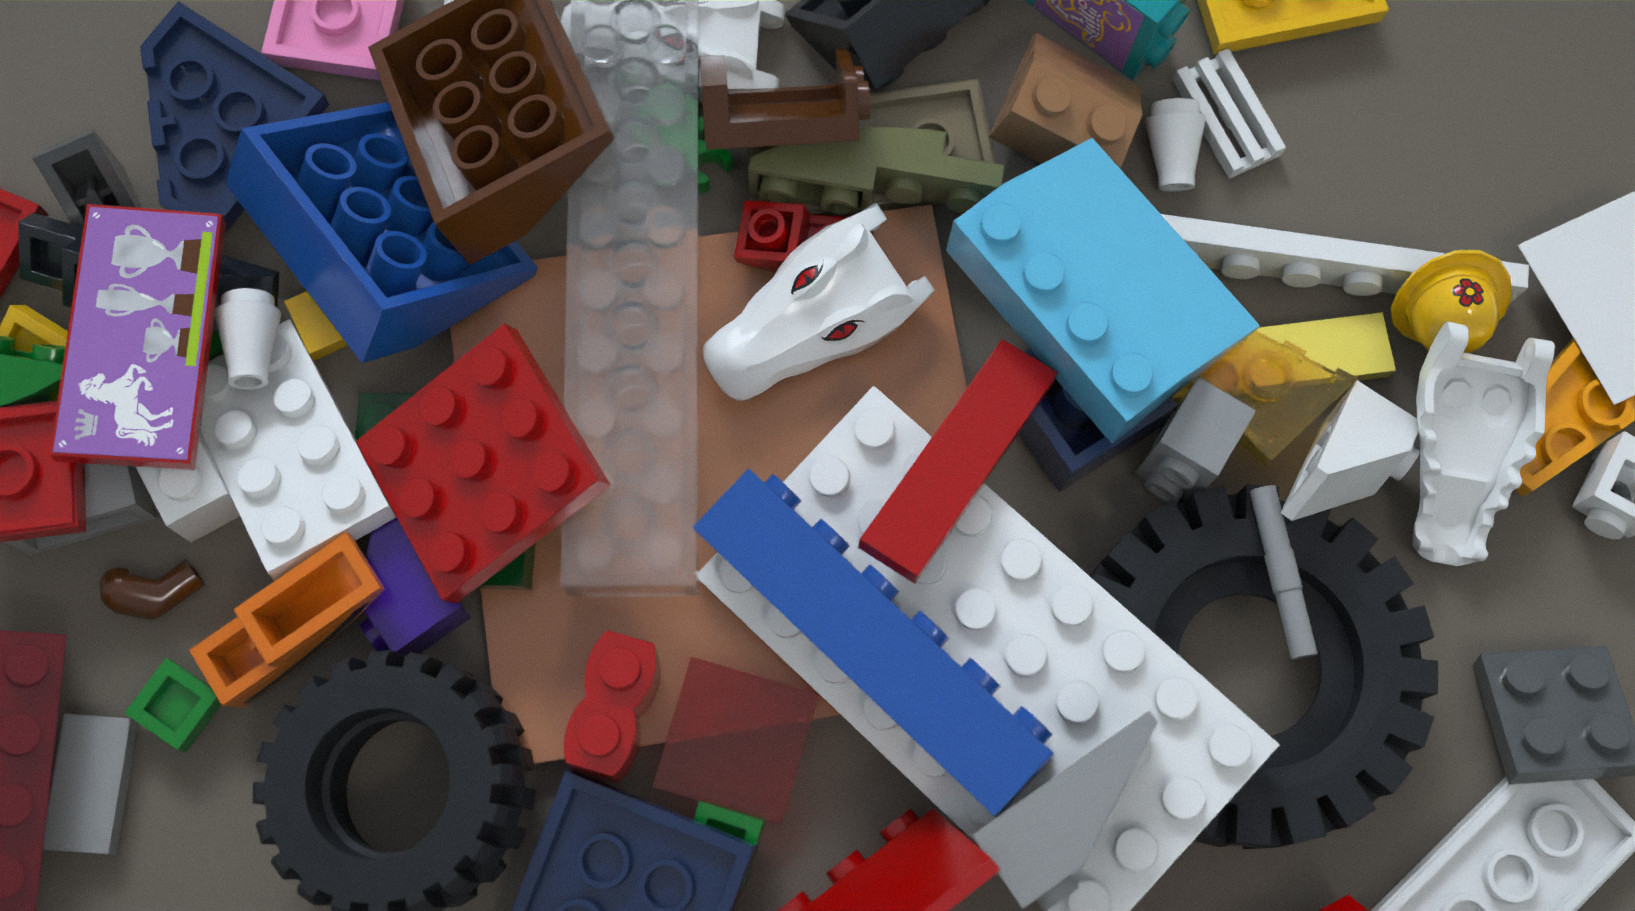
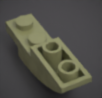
(885, 160)

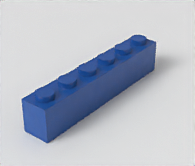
(875, 643)

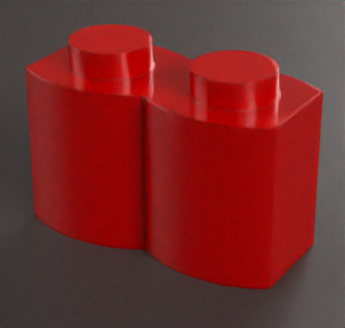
(605, 725)

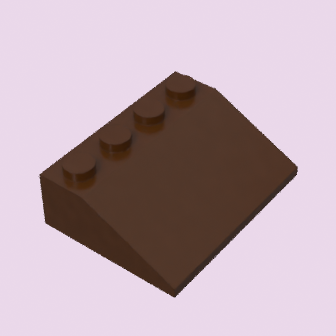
(491, 116)

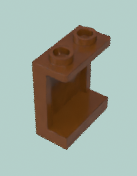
(783, 114)

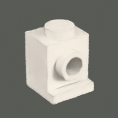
(1613, 468)

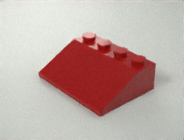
(919, 869)

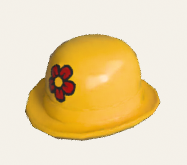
(1454, 288)

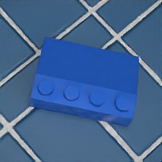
(358, 230)

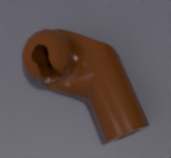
(145, 596)

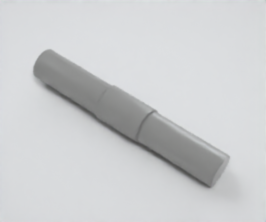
(1283, 572)

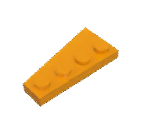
(1576, 418)

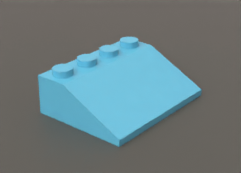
(1098, 285)

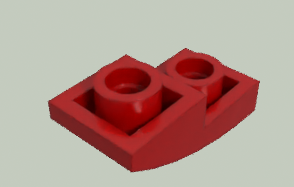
(774, 230)

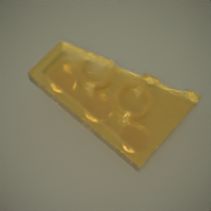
(1280, 386)

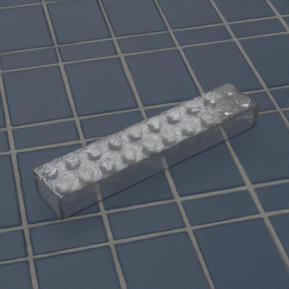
(637, 303)

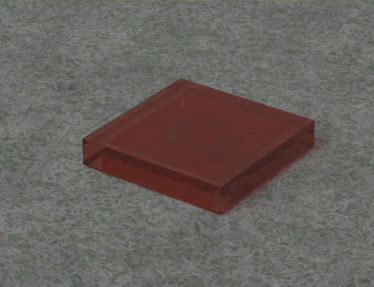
(736, 740)

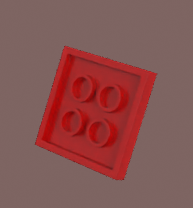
(481, 464)

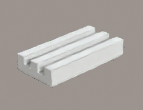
(1246, 101)

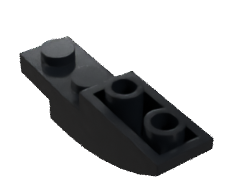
(52, 250)

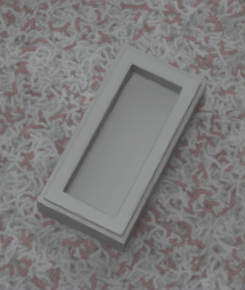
(90, 784)

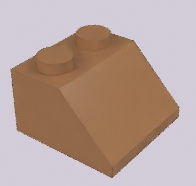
(1064, 102)

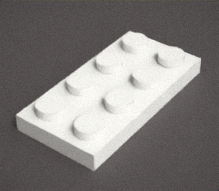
(289, 458)

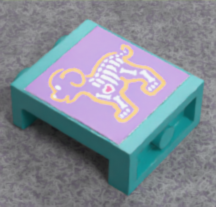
(1120, 31)

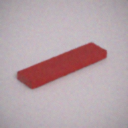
(957, 461)

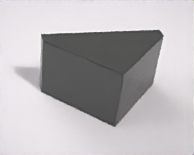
(83, 174)

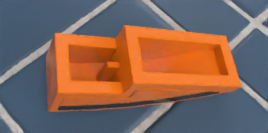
(287, 622)

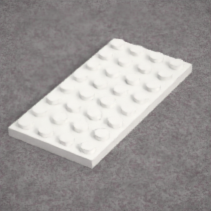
(1042, 636)

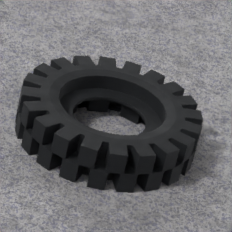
(1366, 642)

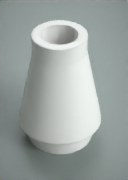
(1175, 141)
(247, 333)

